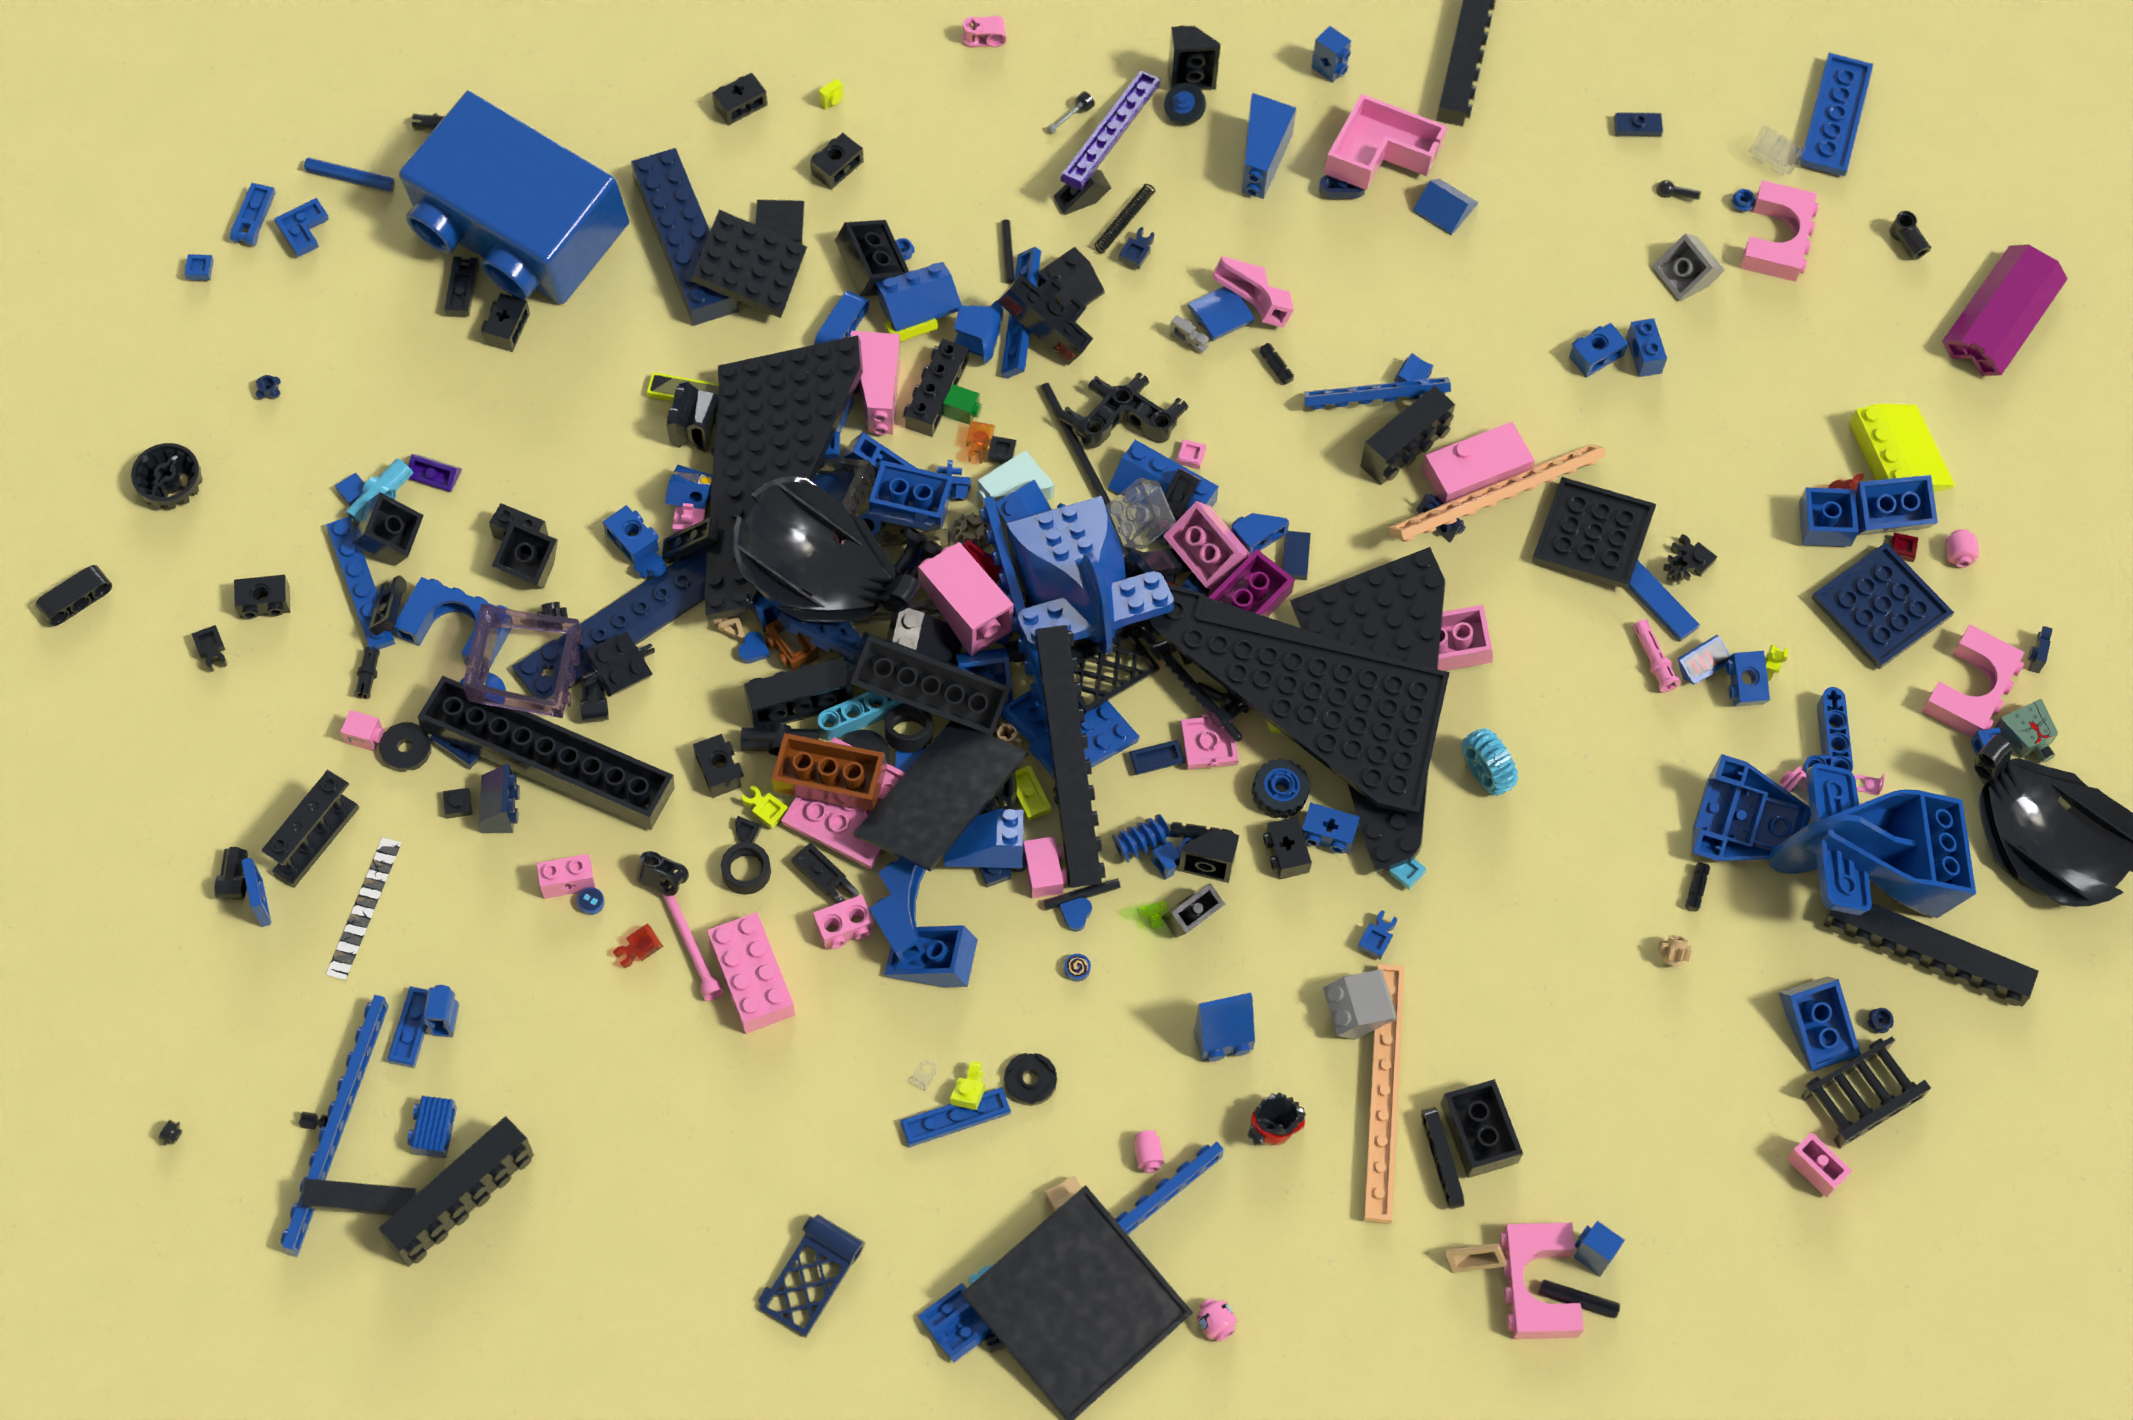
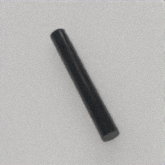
(1007, 251)
(1082, 893)

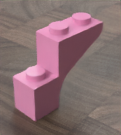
(1252, 284)

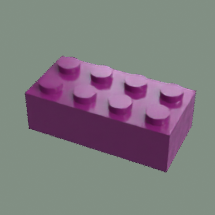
(1256, 586)

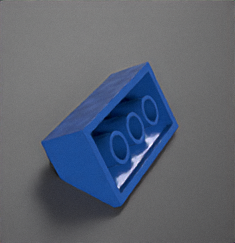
(1149, 464)

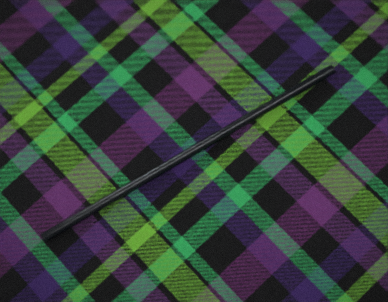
(1083, 460)

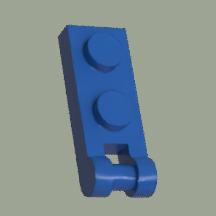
(252, 214)

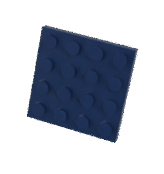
(1882, 605)

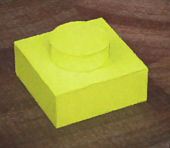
(831, 94)

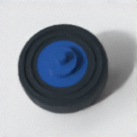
(1185, 104)

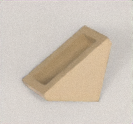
(1476, 1258)

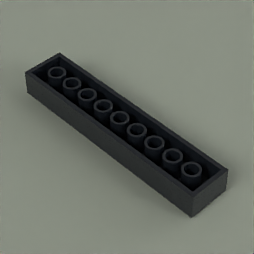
(548, 754)

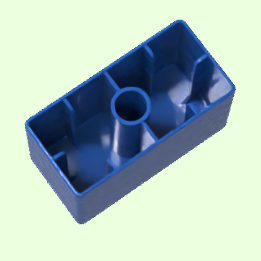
(513, 200)

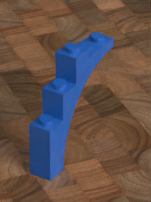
(898, 911)

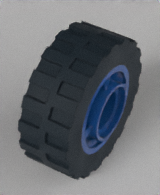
(1280, 773)

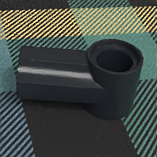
(1909, 235)
(594, 703)
(231, 881)

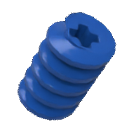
(1141, 837)

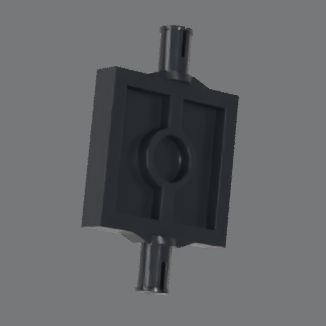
(617, 664)

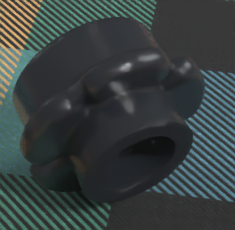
(170, 1132)

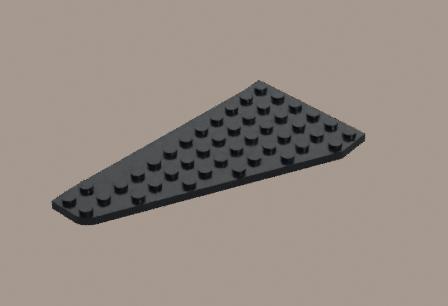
(770, 425)
(1399, 616)

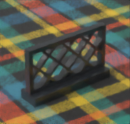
(1089, 650)

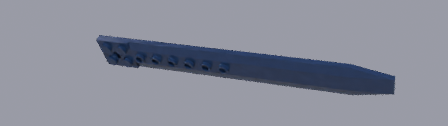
(640, 610)

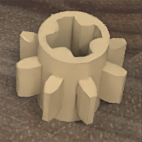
(1011, 733)
(1675, 950)

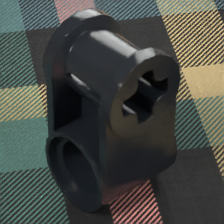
(659, 873)

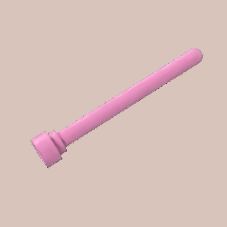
(710, 986)

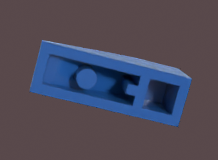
(866, 448)

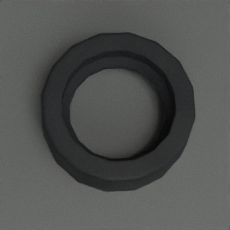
(903, 742)
(745, 849)

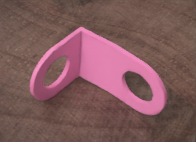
(1871, 784)

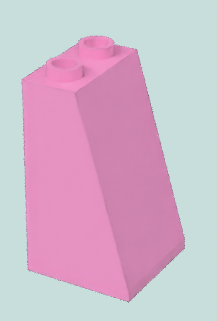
(879, 379)
(966, 598)

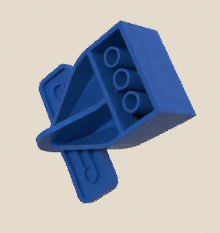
(1077, 575)
(1901, 841)

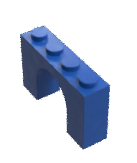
(429, 602)

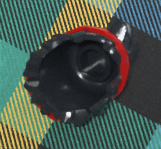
(1276, 1120)

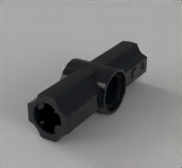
(771, 738)

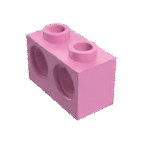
(840, 916)

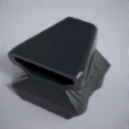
(692, 417)

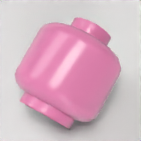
(1962, 548)

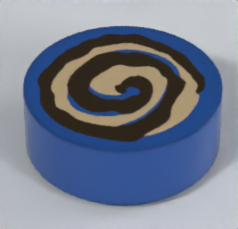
(1077, 967)

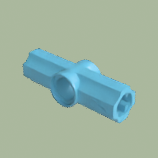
(386, 483)

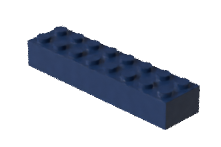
(679, 230)

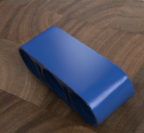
(843, 318)

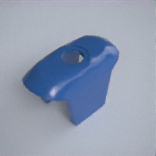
(979, 329)

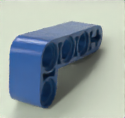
(1830, 735)

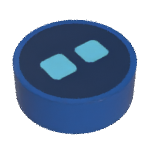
(590, 901)

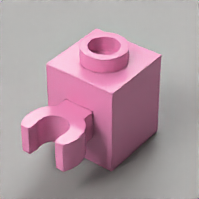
(686, 517)

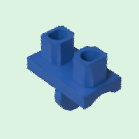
(960, 484)

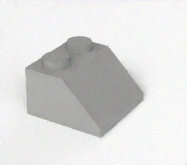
(1688, 267)
(1359, 1004)

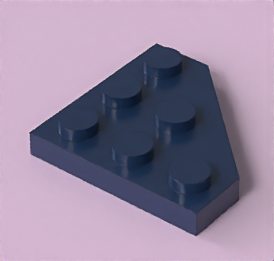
(838, 635)

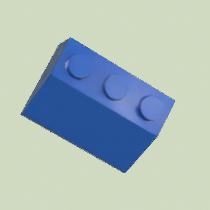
(918, 296)
(911, 491)
(1895, 505)

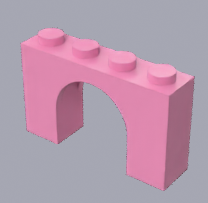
(1796, 209)
(1999, 664)
(1528, 1315)

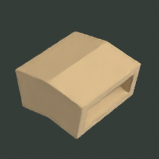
(1062, 1192)

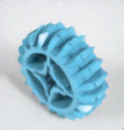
(1489, 761)

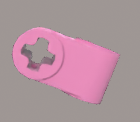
(986, 31)

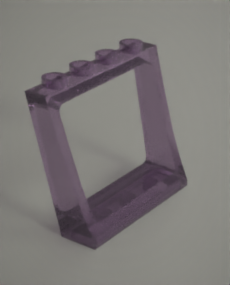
(488, 623)

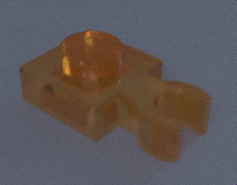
(979, 438)

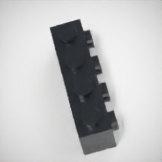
(928, 398)

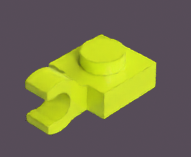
(1774, 660)
(970, 1090)

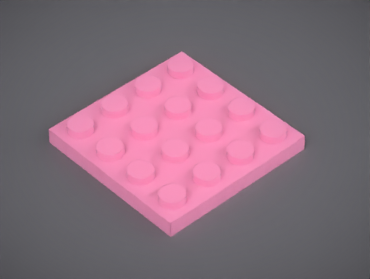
(835, 824)

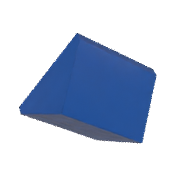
(1444, 205)

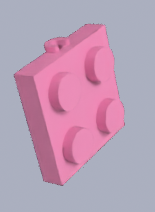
(1207, 744)

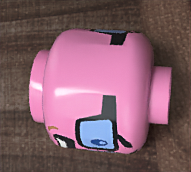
(1216, 1319)

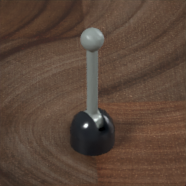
(1083, 103)

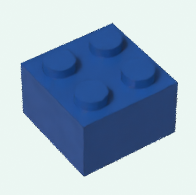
(1828, 517)

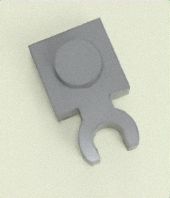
(1186, 333)

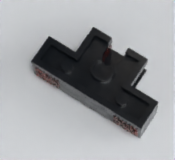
(1046, 318)

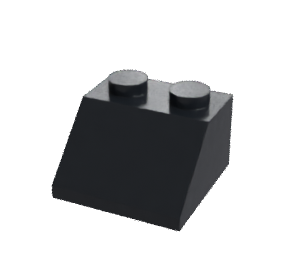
(1076, 276)
(526, 554)
(1210, 855)

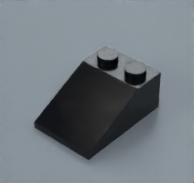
(924, 634)

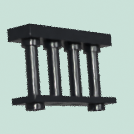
(310, 828)
(1868, 1117)

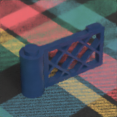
(826, 1240)

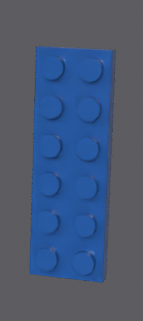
(1836, 114)

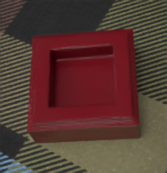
(1904, 546)

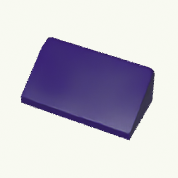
(433, 472)

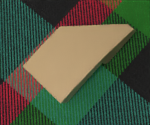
(730, 625)

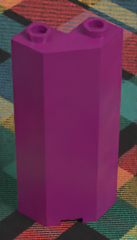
(2005, 309)

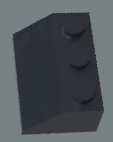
(1193, 58)
(870, 254)

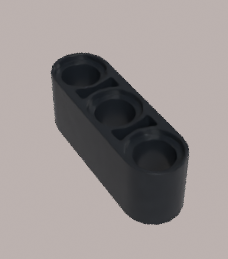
(73, 595)

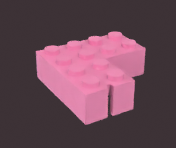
(1381, 133)

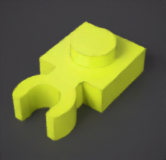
(767, 808)

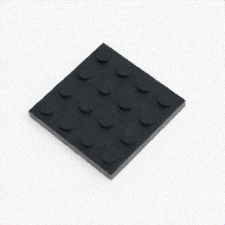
(749, 263)
(1594, 533)

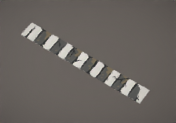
(363, 908)

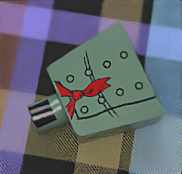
(2029, 731)

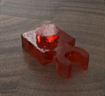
(641, 943)

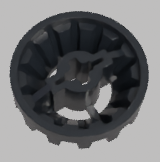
(165, 466)

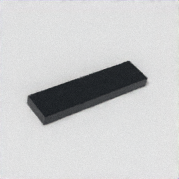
(354, 1197)

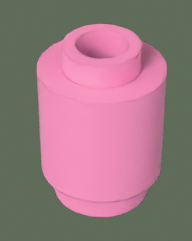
(1148, 1151)

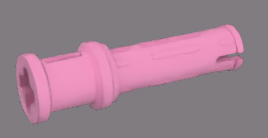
(1660, 665)

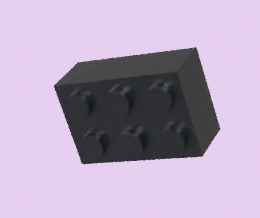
(1481, 1128)

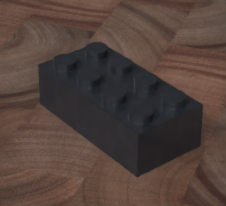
(1407, 435)
(797, 693)

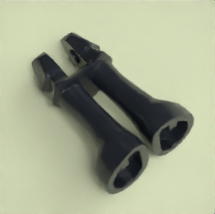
(915, 541)

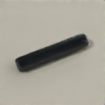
(1587, 1300)

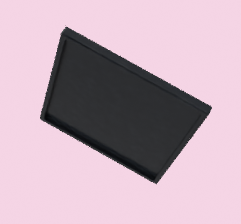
(1076, 1304)

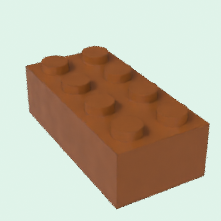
(829, 772)

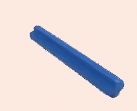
(349, 174)

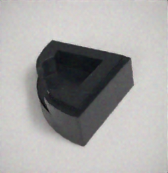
(747, 830)

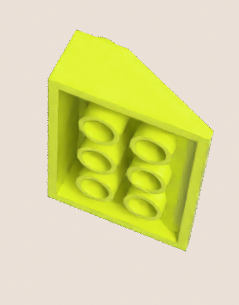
(1899, 444)

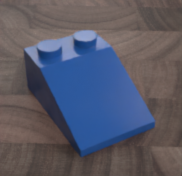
(990, 842)
(946, 959)
(1821, 1022)
(1225, 1027)

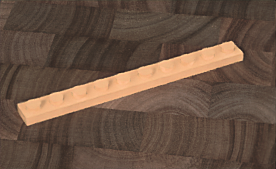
(1501, 490)
(1384, 1106)

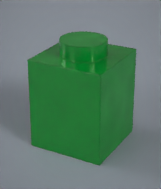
(961, 404)

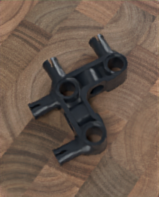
(1134, 409)

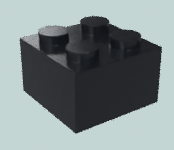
(387, 529)

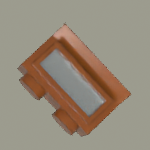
(792, 649)

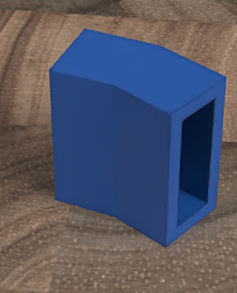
(1413, 369)

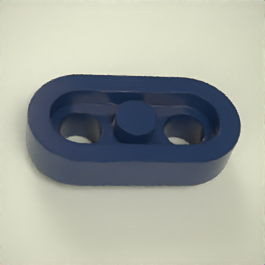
(1335, 188)

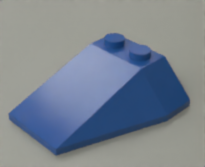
(1744, 813)

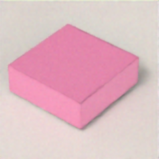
(1191, 454)

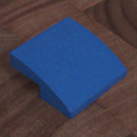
(1221, 312)
(954, 1324)

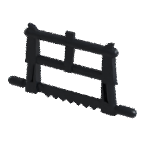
(1219, 716)

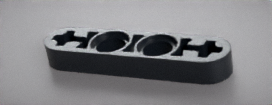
(1442, 1158)

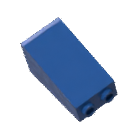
(1267, 139)

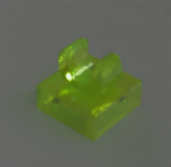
(1153, 912)

